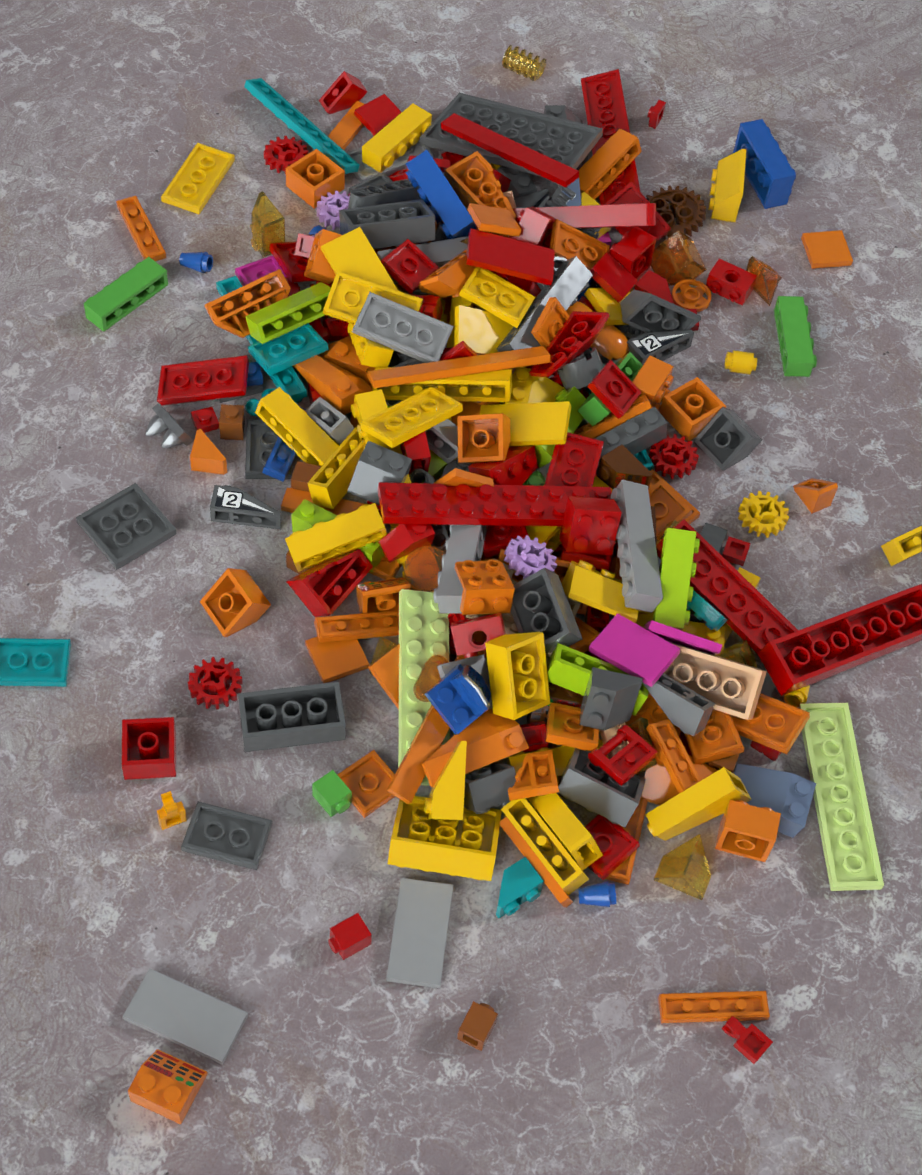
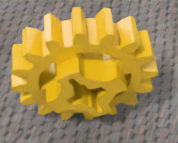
(763, 514)

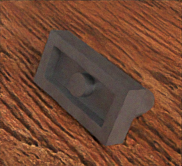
(161, 422)

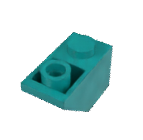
(518, 885)

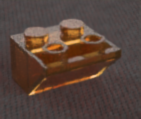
(677, 259)

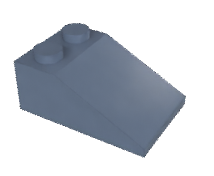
(781, 792)

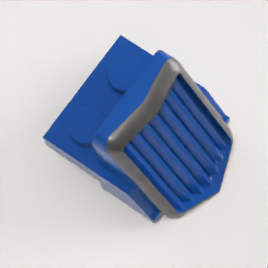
(460, 697)

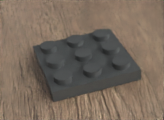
(126, 526)

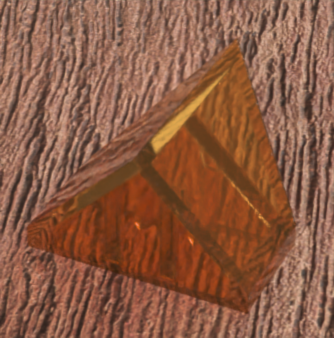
(766, 280)

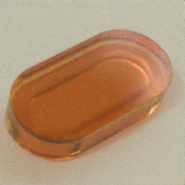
(428, 677)

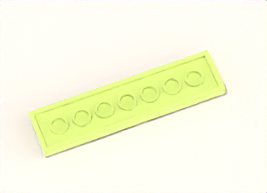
(421, 636)
(841, 798)

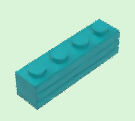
(706, 611)

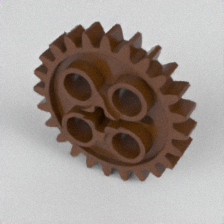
(684, 207)

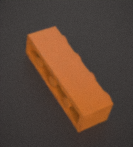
(608, 163)

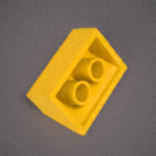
(727, 187)
(596, 589)
(517, 674)

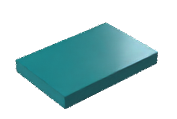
(288, 349)
(34, 662)

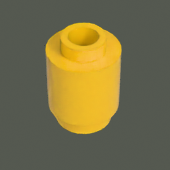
(740, 362)

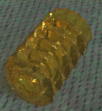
(523, 64)

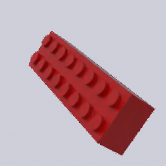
(844, 641)

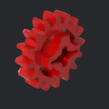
(283, 153)
(673, 456)
(215, 682)

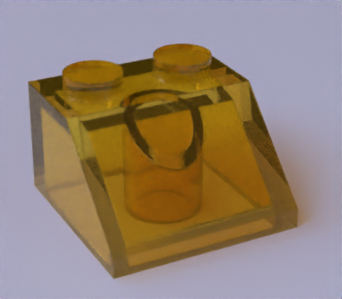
(266, 225)

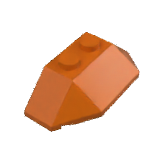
(449, 278)
(230, 310)
(344, 354)

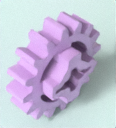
(329, 208)
(529, 556)

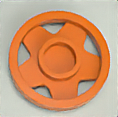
(691, 297)

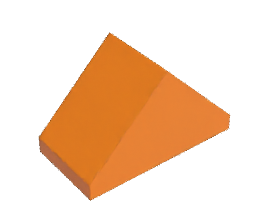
(206, 456)
(816, 493)

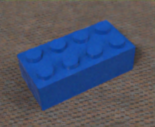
(765, 164)
(439, 194)

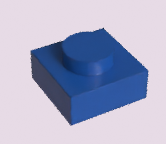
(254, 374)

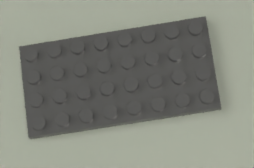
(549, 135)

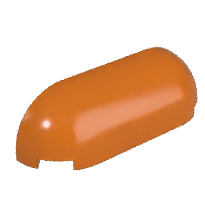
(610, 341)

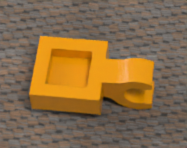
(171, 812)

